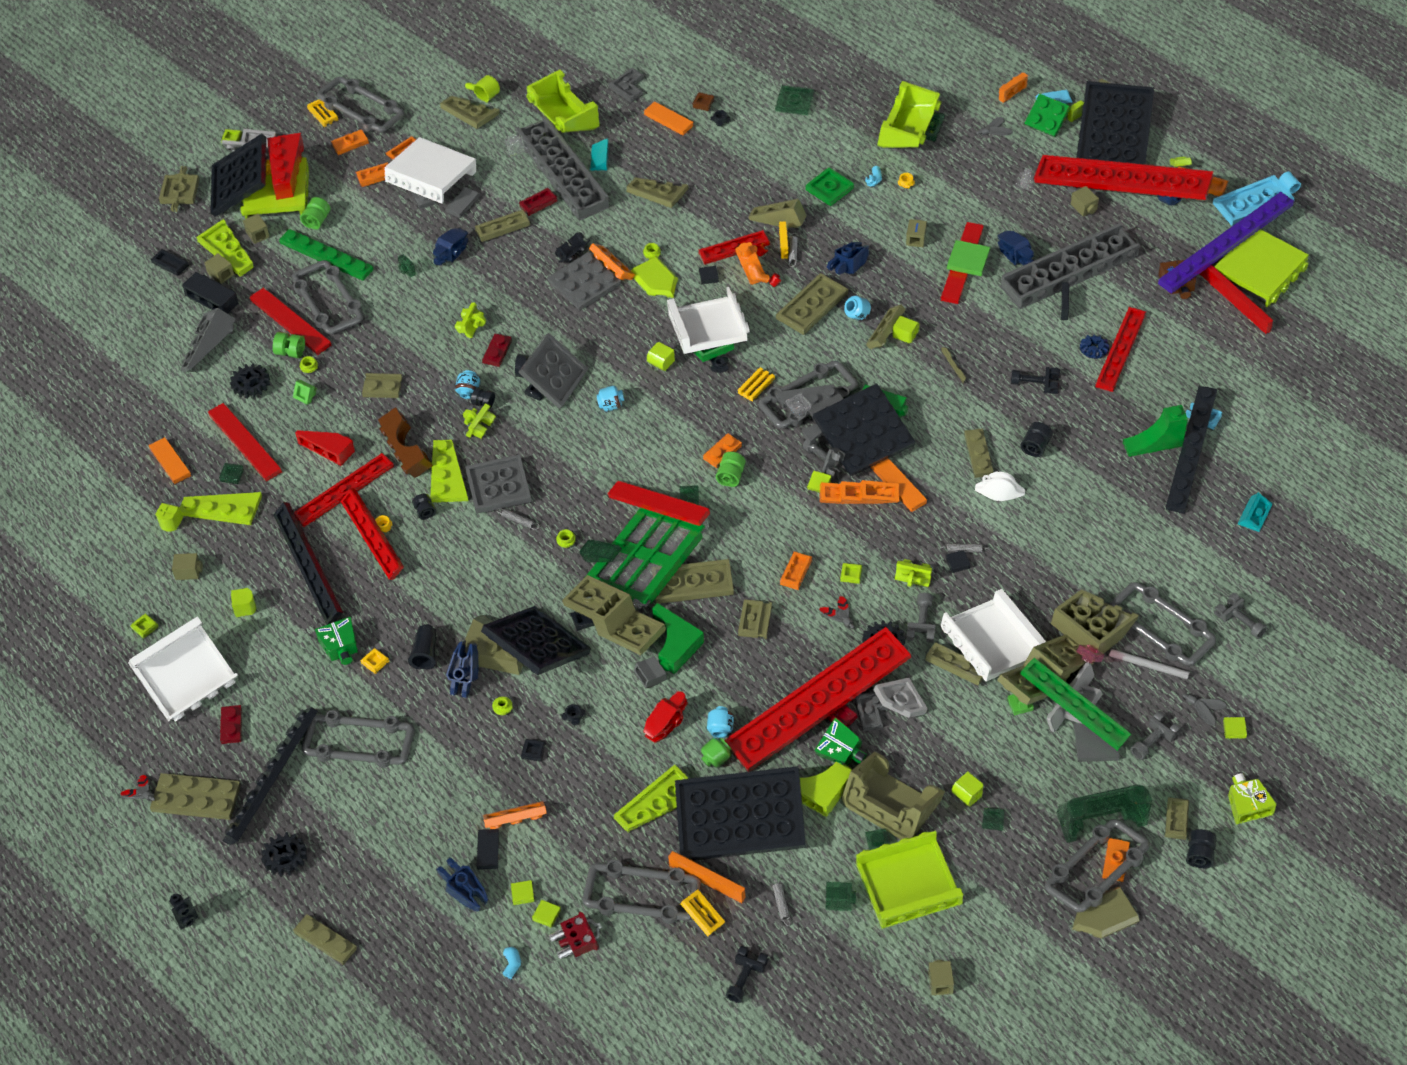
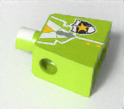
(1249, 800)

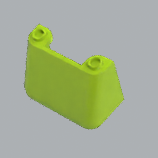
(561, 105)
(909, 117)

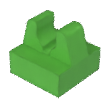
(304, 392)
(1017, 706)

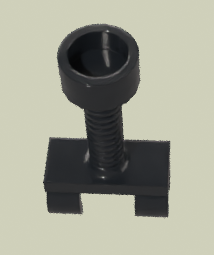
(1050, 373)
(735, 992)

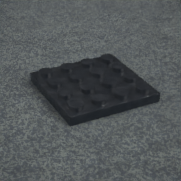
(238, 175)
(864, 429)
(536, 640)

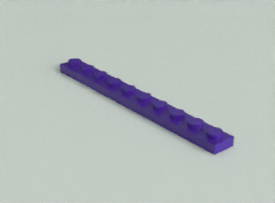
(1225, 242)

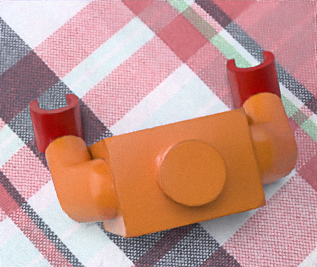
(753, 269)

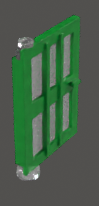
(649, 556)

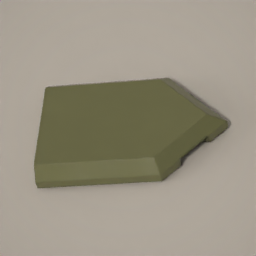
(1108, 917)

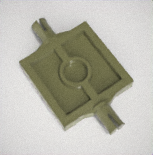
(179, 189)

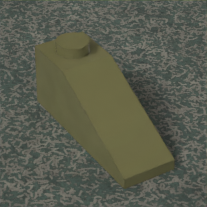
(772, 214)

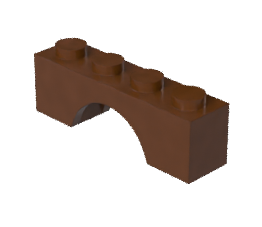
(413, 458)

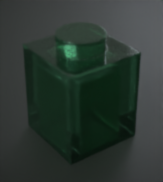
(839, 896)

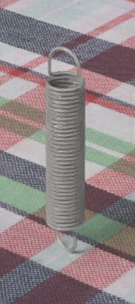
(793, 249)
(517, 518)
(966, 547)
(781, 902)

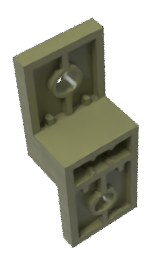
(614, 615)
(1057, 655)

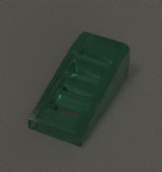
(597, 551)

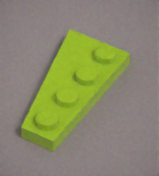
(220, 240)
(446, 476)
(227, 507)
(652, 801)

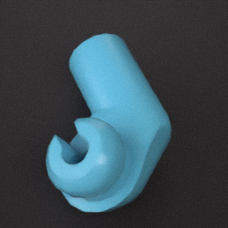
(876, 178)
(514, 961)

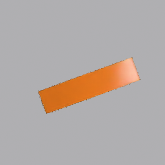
(859, 493)

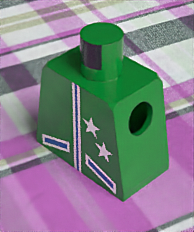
(338, 640)
(840, 745)

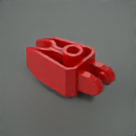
(665, 717)

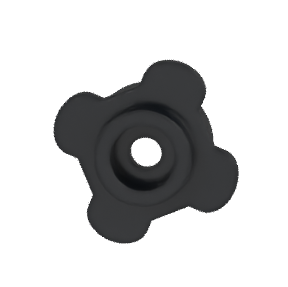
(720, 117)
(719, 368)
(573, 709)

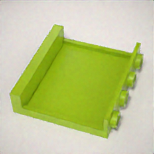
(265, 201)
(1263, 265)
(908, 879)

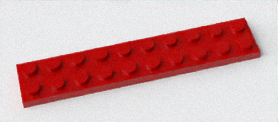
(1124, 177)
(817, 699)

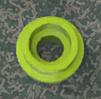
(651, 250)
(308, 360)
(563, 534)
(502, 710)

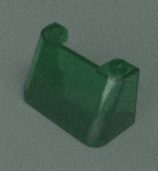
(1132, 802)

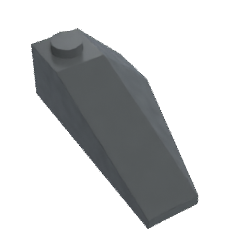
(210, 330)

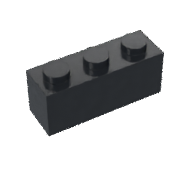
(210, 293)

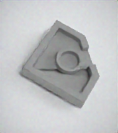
(901, 697)

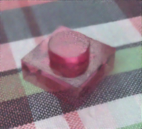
(1090, 654)

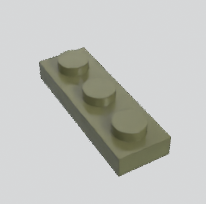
(502, 225)
(885, 327)
(978, 452)
(953, 662)
(325, 939)

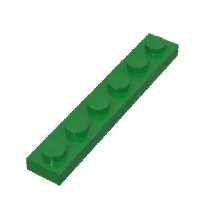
(323, 252)
(1075, 704)

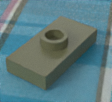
(1177, 818)

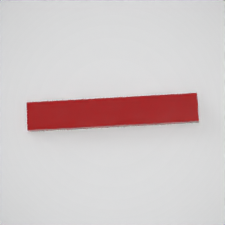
(956, 280)
(1238, 298)
(290, 320)
(1120, 349)
(244, 442)
(334, 494)
(659, 503)
(372, 534)

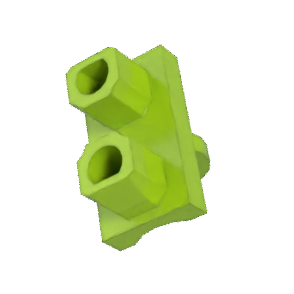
(471, 320)
(475, 419)
(913, 573)

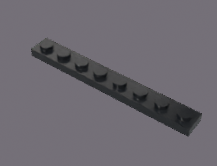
(1191, 449)
(308, 563)
(267, 779)

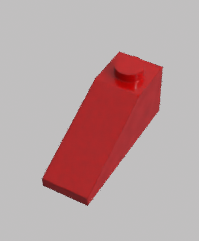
(327, 444)

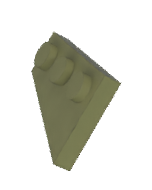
(467, 112)
(664, 194)

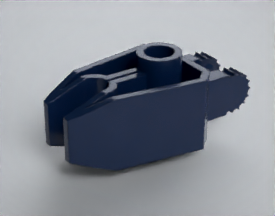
(450, 246)
(1015, 247)
(849, 258)
(463, 668)
(463, 885)

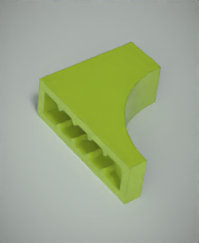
(825, 789)

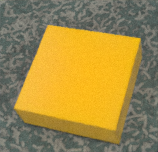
(374, 660)

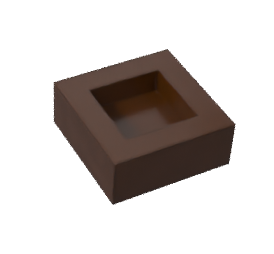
(703, 101)

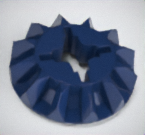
(1092, 351)

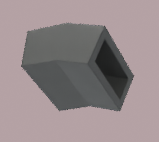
(650, 672)

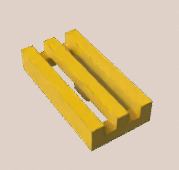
(324, 122)
(783, 240)
(745, 391)
(700, 915)

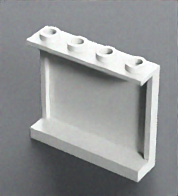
(428, 169)
(708, 323)
(993, 636)
(182, 670)

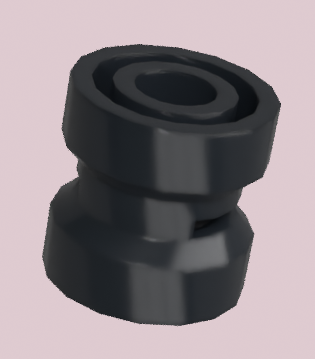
(480, 397)
(424, 507)

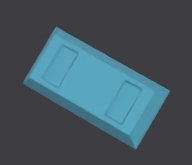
(1061, 96)

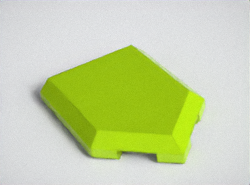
(655, 278)

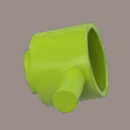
(485, 88)

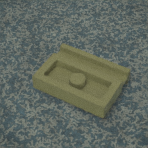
(382, 385)
(755, 619)

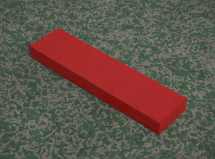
(727, 248)

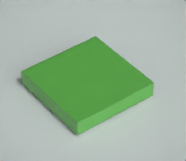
(968, 258)

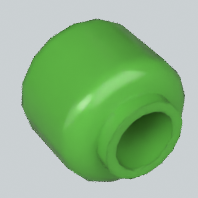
(715, 752)

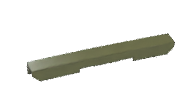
(958, 371)

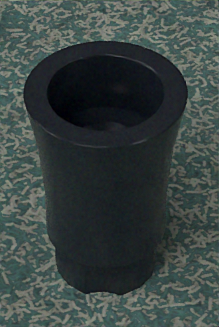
(423, 649)

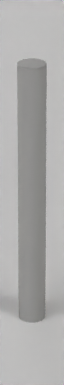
(1149, 664)

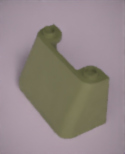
(887, 800)

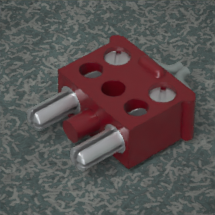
(577, 935)

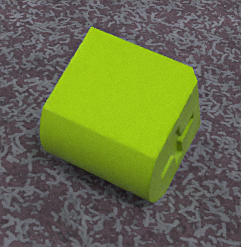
(905, 329)
(661, 356)
(169, 517)
(243, 602)
(968, 789)

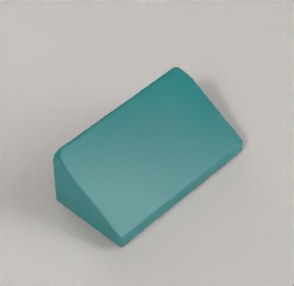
(599, 156)
(1255, 512)

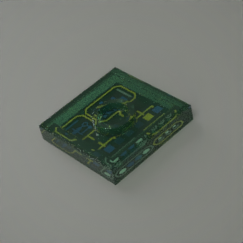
(794, 100)

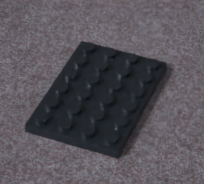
(1115, 122)
(740, 813)

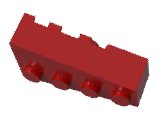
(285, 157)

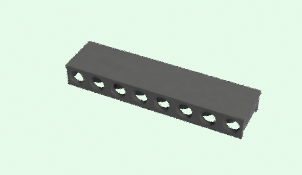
(563, 169)
(1070, 264)

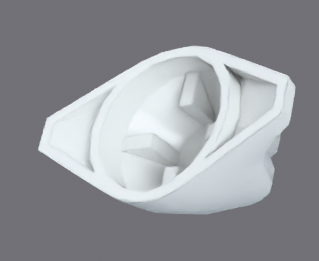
(1000, 487)

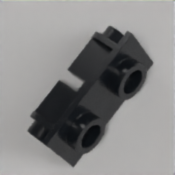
(567, 252)
(183, 910)

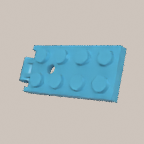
(1243, 201)

